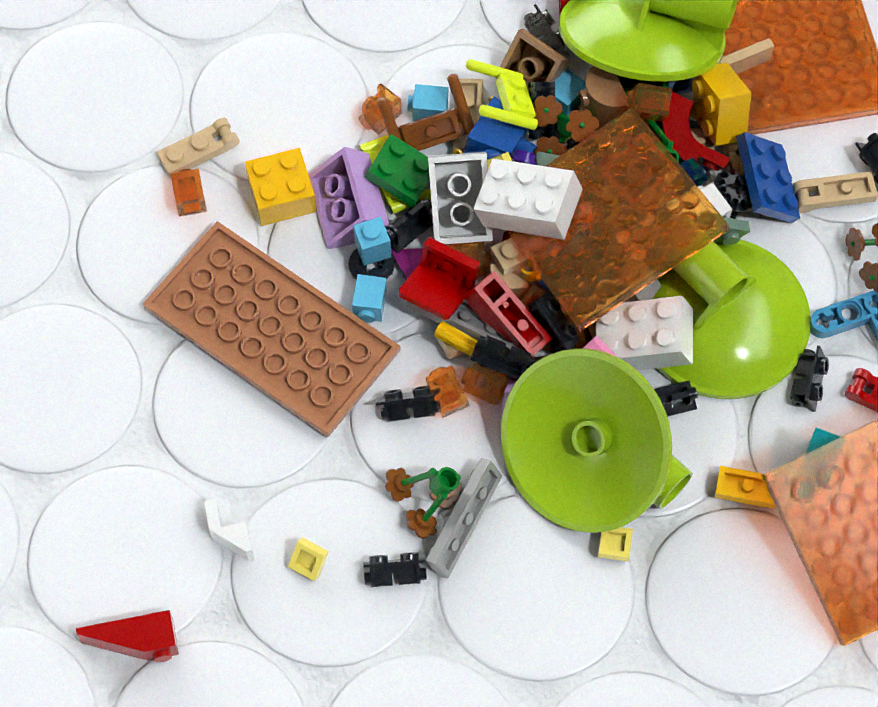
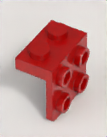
(440, 279)

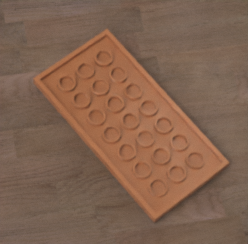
(272, 328)

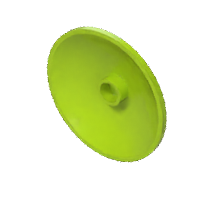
(648, 36)
(746, 319)
(589, 441)

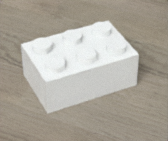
(454, 192)
(528, 198)
(650, 332)

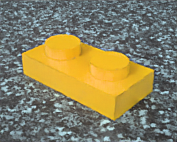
(743, 487)

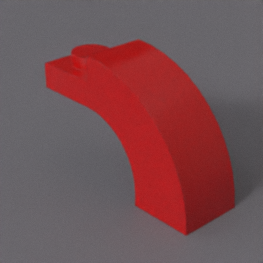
(678, 130)

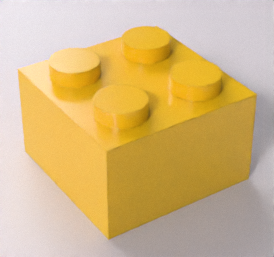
(721, 104)
(280, 186)

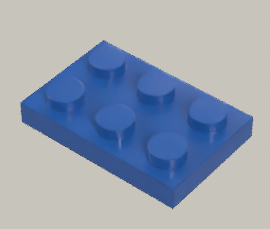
(768, 177)

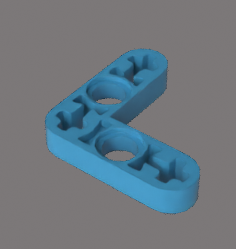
(860, 304)

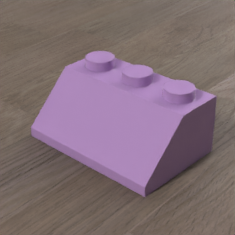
(345, 196)

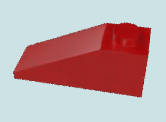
(506, 314)
(141, 636)

